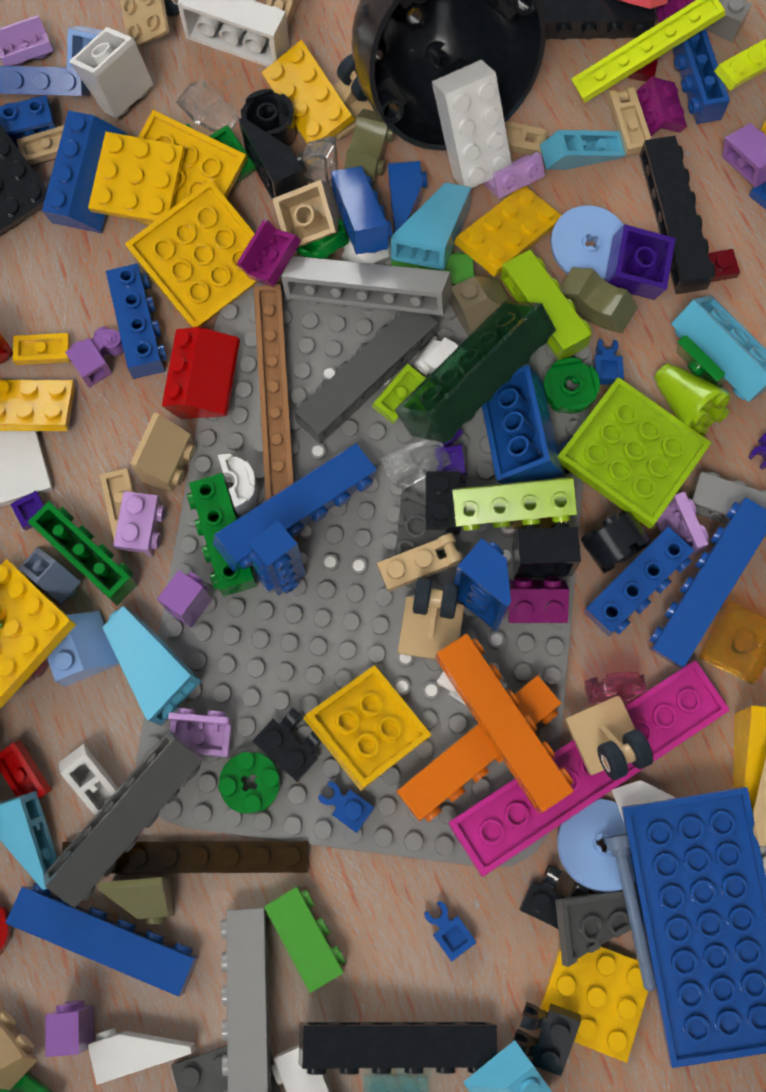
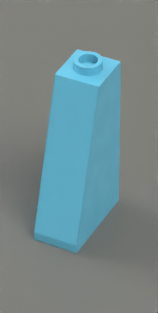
(432, 230)
(151, 667)

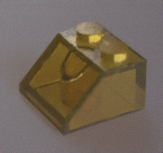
(737, 642)

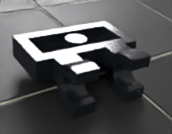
(285, 749)
(540, 898)
(555, 1039)

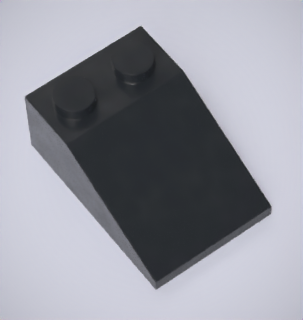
(274, 160)

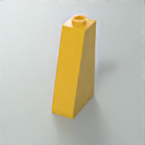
(749, 749)

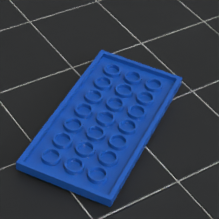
(703, 921)

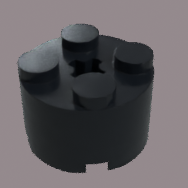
(272, 114)
(615, 541)

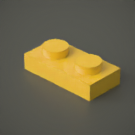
(41, 349)

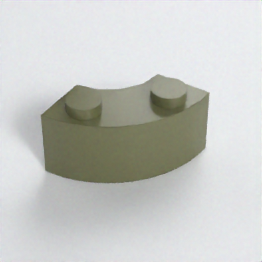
(369, 144)
(598, 300)

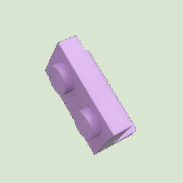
(23, 42)
(517, 175)
(682, 519)
(139, 523)
(205, 734)

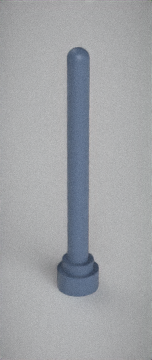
(620, 849)

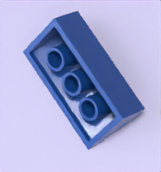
(75, 173)
(521, 430)
(484, 583)

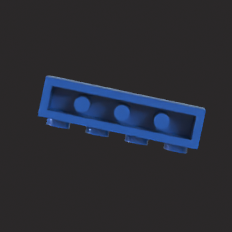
(703, 87)
(27, 117)
(360, 210)
(135, 321)
(277, 559)
(638, 581)

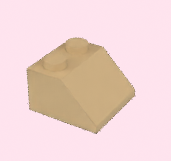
(308, 212)
(163, 454)
(15, 1052)

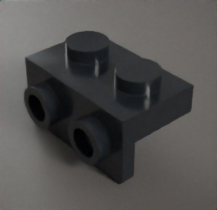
(439, 499)

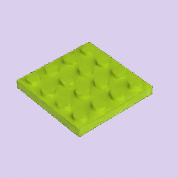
(633, 452)

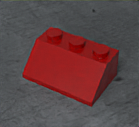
(200, 373)

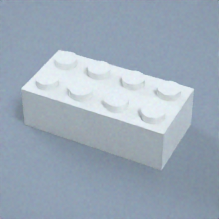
(237, 28)
(472, 123)

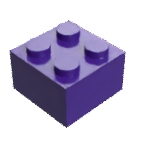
(640, 261)

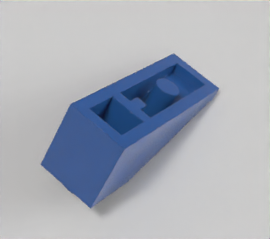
(405, 190)

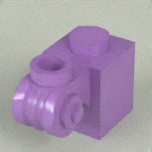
(89, 354)

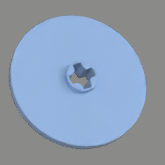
(577, 227)
(579, 851)

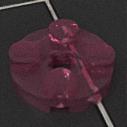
(616, 684)

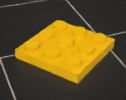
(136, 177)
(367, 727)
(606, 993)

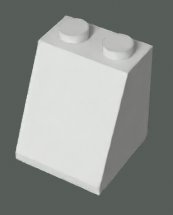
(113, 71)

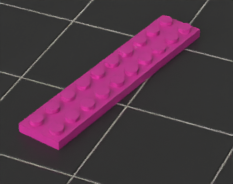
(508, 821)

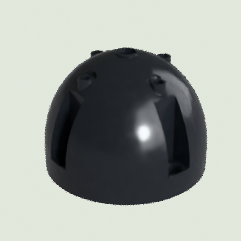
(403, 54)

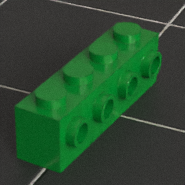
(215, 512)
(80, 551)

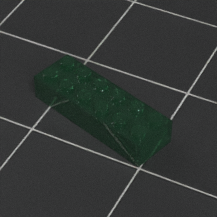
(475, 370)

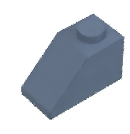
(50, 575)

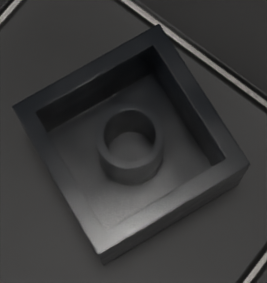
(546, 551)

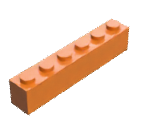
(504, 724)
(470, 757)

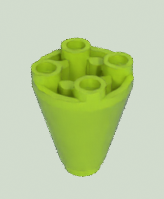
(692, 398)

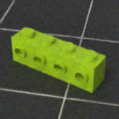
(530, 282)
(514, 502)

